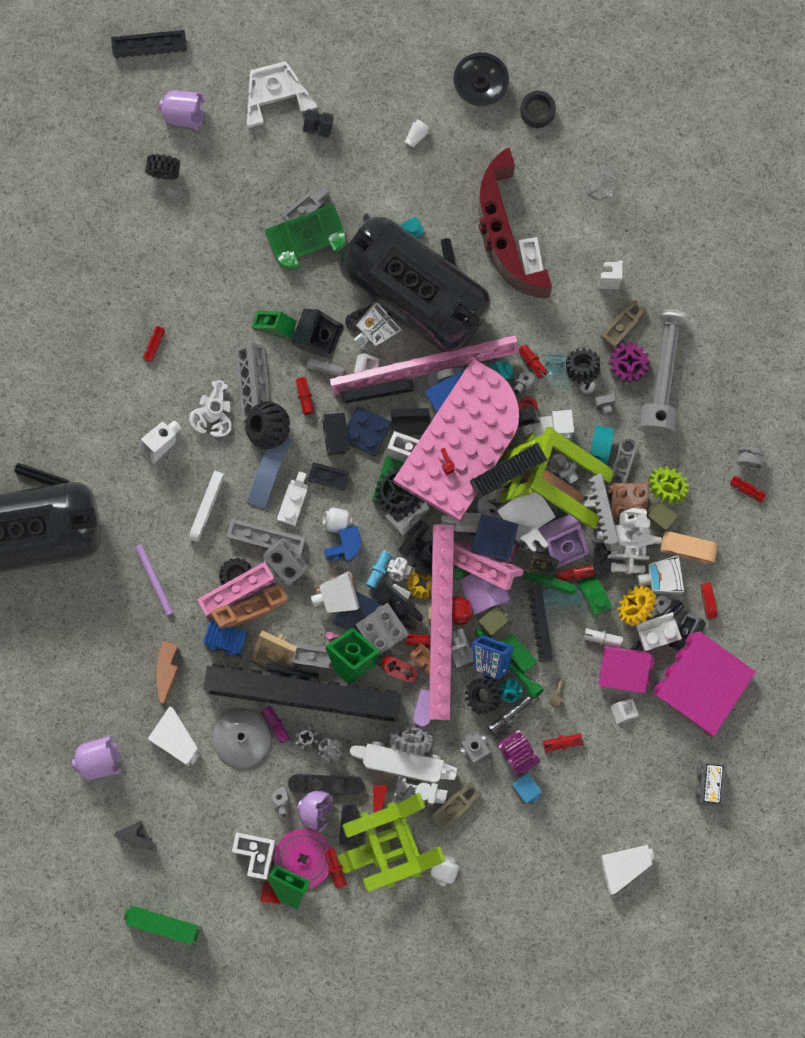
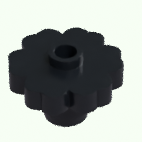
(422, 557)

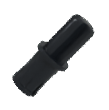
(413, 537)

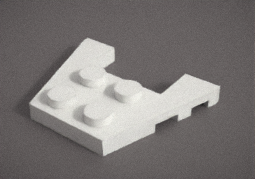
(273, 85)

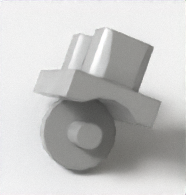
(563, 469)
(460, 649)

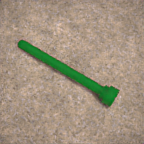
(534, 690)

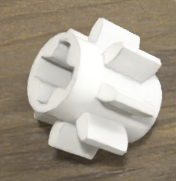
(399, 569)

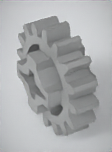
(411, 740)

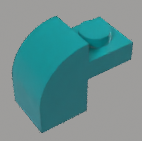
(601, 443)

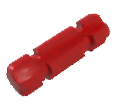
(153, 344)
(747, 489)

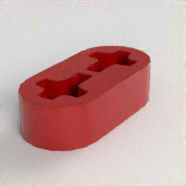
(708, 600)
(397, 672)

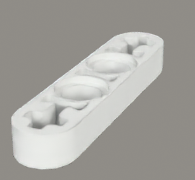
(206, 506)

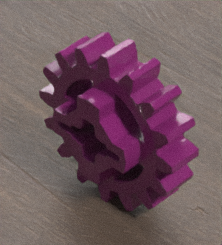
(636, 362)

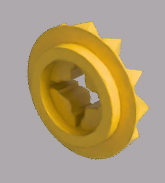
(419, 591)

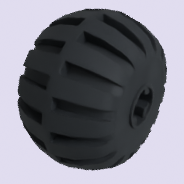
(267, 425)

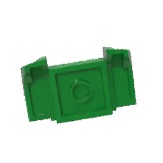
(306, 235)

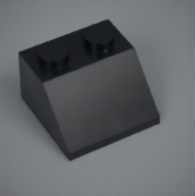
(317, 333)

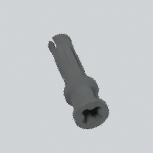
(506, 719)

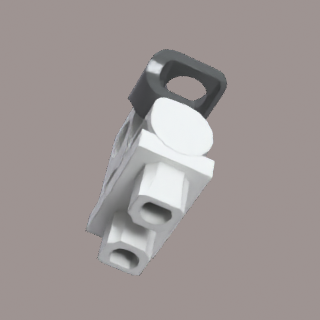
(428, 793)

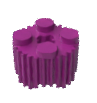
(518, 753)

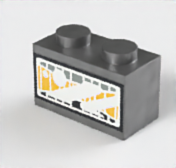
(711, 784)

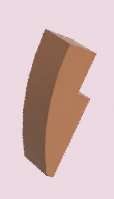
(166, 670)

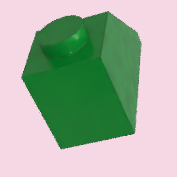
(274, 323)
(595, 596)
(288, 886)

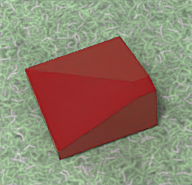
(268, 894)

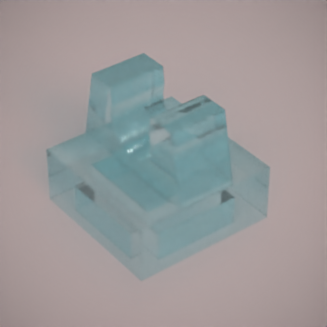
(555, 363)

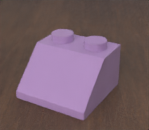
(565, 540)
(483, 594)

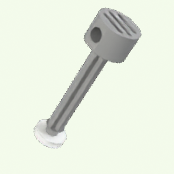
(660, 408)

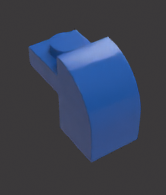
(350, 546)

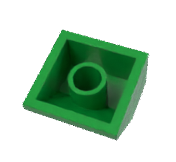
(352, 655)

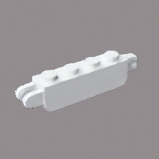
(397, 763)

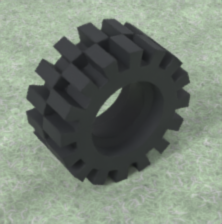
(162, 166)
(583, 357)
(231, 565)
(493, 693)

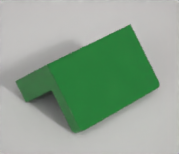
(520, 654)

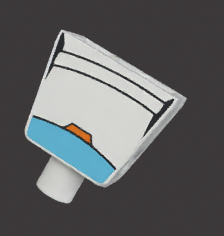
(663, 577)

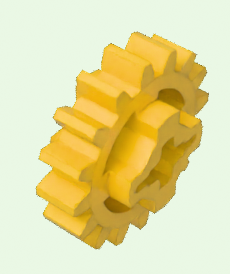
(637, 605)

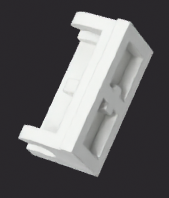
(612, 279)
(533, 541)

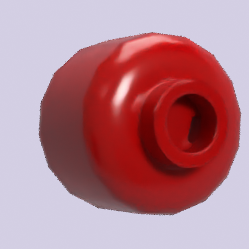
(461, 610)

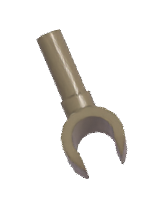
(556, 699)

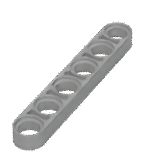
(618, 473)

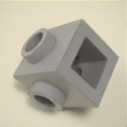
(474, 754)

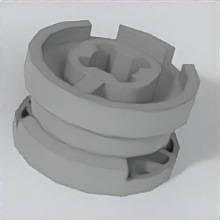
(750, 457)

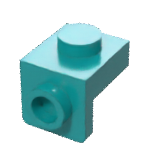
(504, 369)

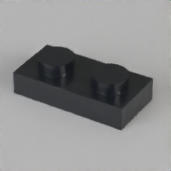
(328, 476)

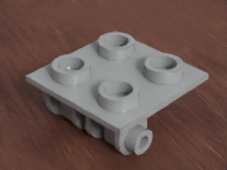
(382, 628)

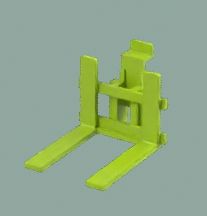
(538, 485)
(379, 850)

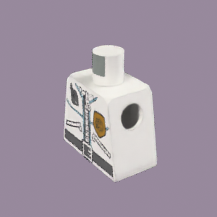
(375, 326)

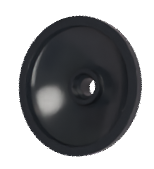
(481, 68)

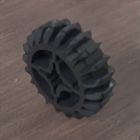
(392, 504)

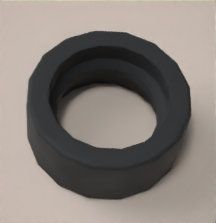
(538, 95)

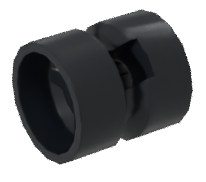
(312, 121)

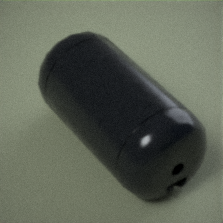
(415, 283)
(48, 526)

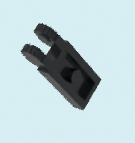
(400, 605)

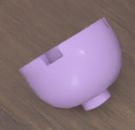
(314, 809)

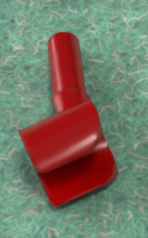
(448, 468)

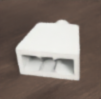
(159, 440)
(337, 594)

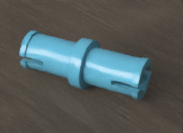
(379, 570)

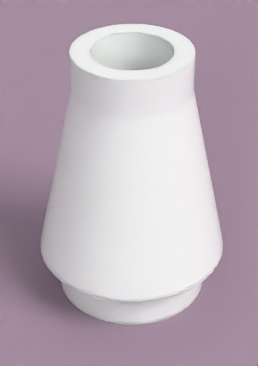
(416, 133)

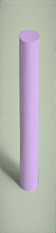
(154, 580)

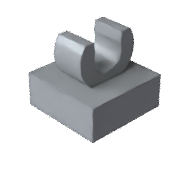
(605, 403)

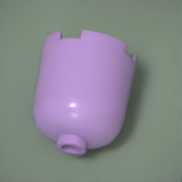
(182, 109)
(97, 759)

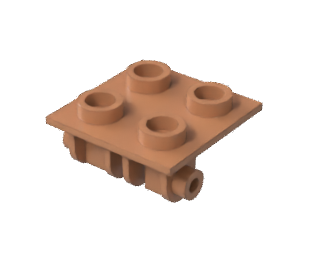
(628, 496)

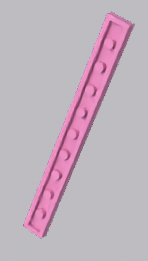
(426, 365)
(441, 622)

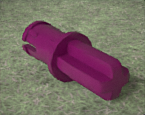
(275, 724)

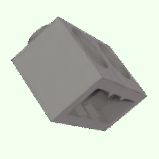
(289, 559)

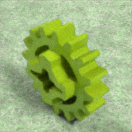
(668, 485)

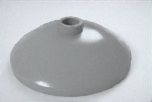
(242, 752)

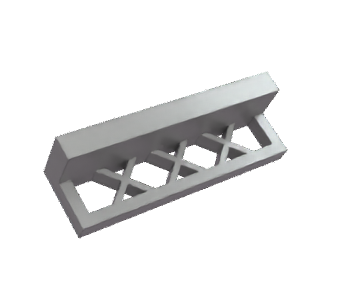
(257, 377)

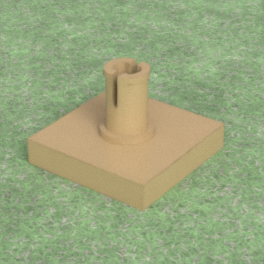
(273, 649)

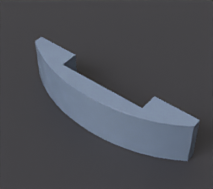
(267, 474)

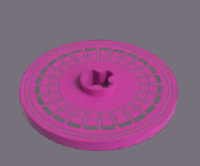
(308, 843)

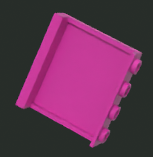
(704, 682)

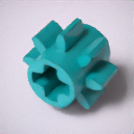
(511, 690)

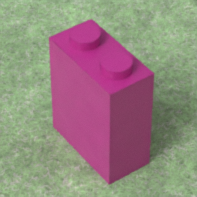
(625, 669)

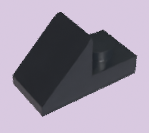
(131, 833)

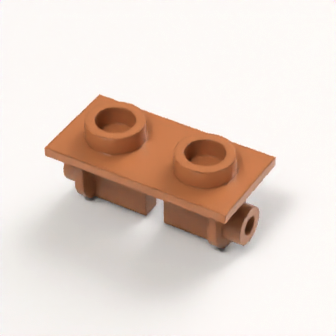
(421, 657)

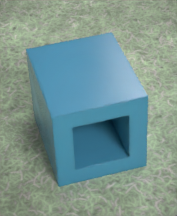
(527, 789)

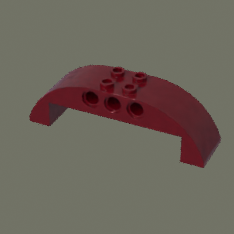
(498, 233)

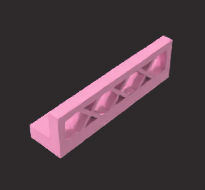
(484, 566)
(237, 589)

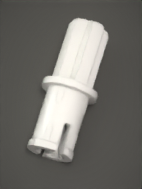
(603, 638)

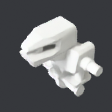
(633, 538)

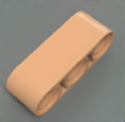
(689, 547)

